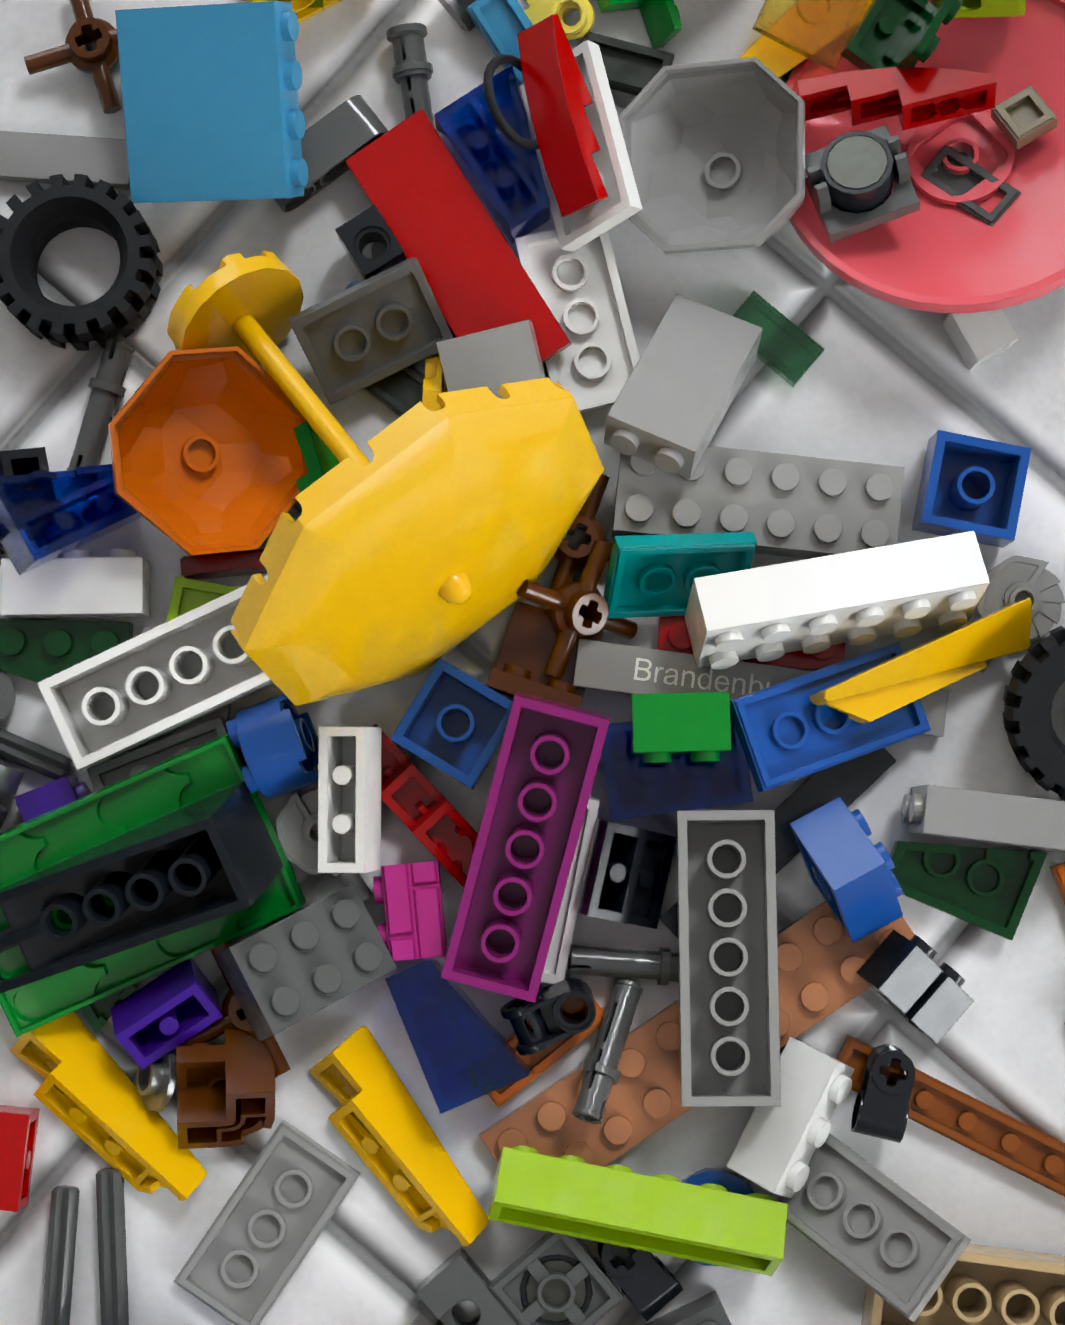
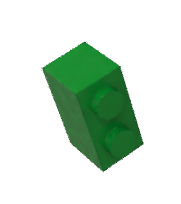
(680, 724)

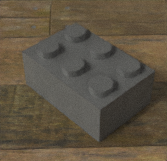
(306, 962)

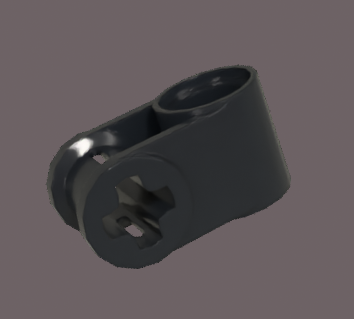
(547, 1018)
(881, 1103)
(641, 1279)

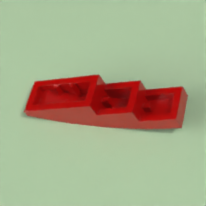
(914, 94)
(558, 115)
(426, 811)

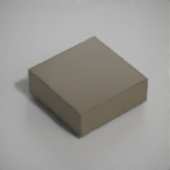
(1024, 117)

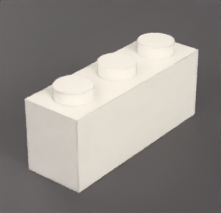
(79, 587)
(349, 799)
(783, 1138)

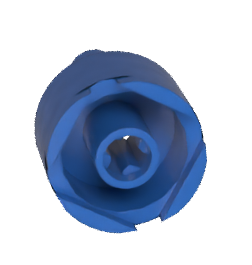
(276, 746)

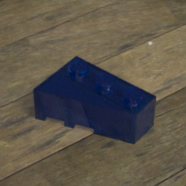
(498, 169)
(58, 512)
(452, 1038)

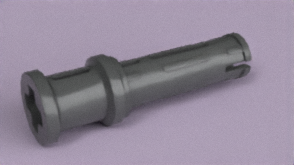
(411, 67)

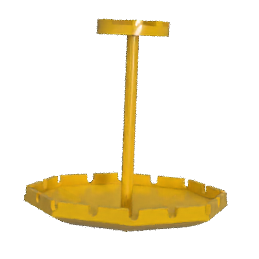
(400, 549)

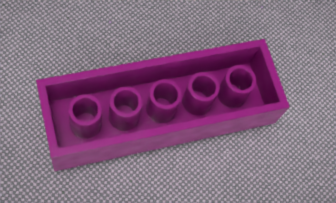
(525, 846)

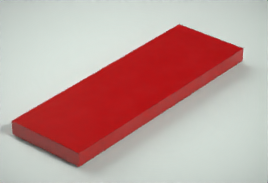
(451, 234)

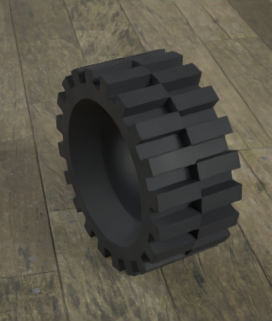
(59, 210)

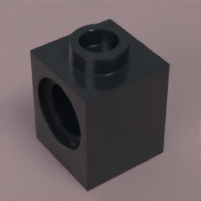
(369, 228)

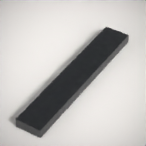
(842, 780)

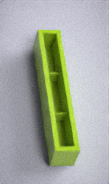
(638, 1210)

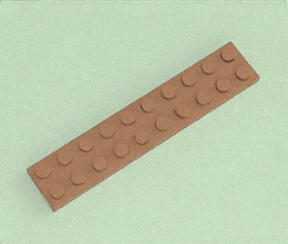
(813, 981)

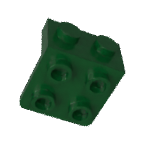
(898, 32)

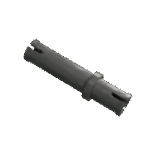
(103, 400)
(624, 963)
(601, 1069)

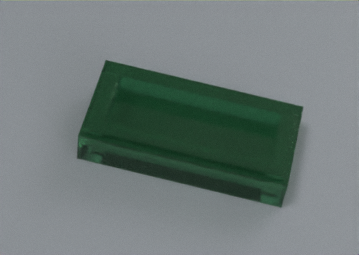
(782, 343)

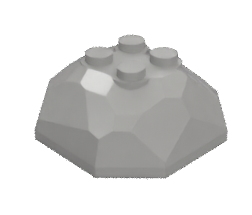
(715, 155)

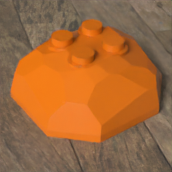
(208, 450)

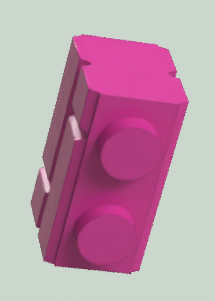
(412, 910)

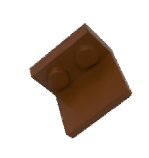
(526, 654)

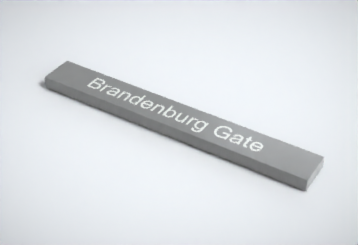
(649, 670)

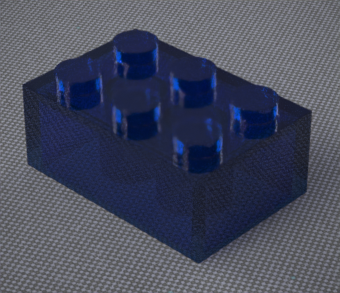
(662, 788)

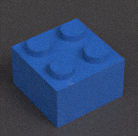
(971, 488)
(454, 723)
(849, 868)

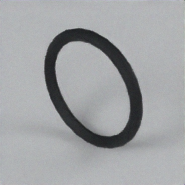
(492, 103)

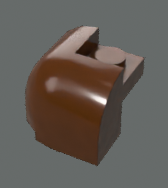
(224, 1091)

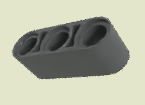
(332, 142)

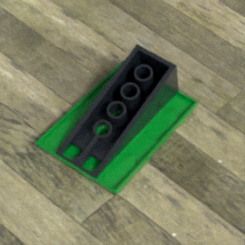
(135, 883)

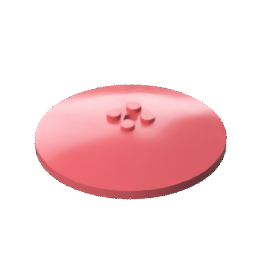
(942, 254)

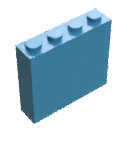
(212, 102)

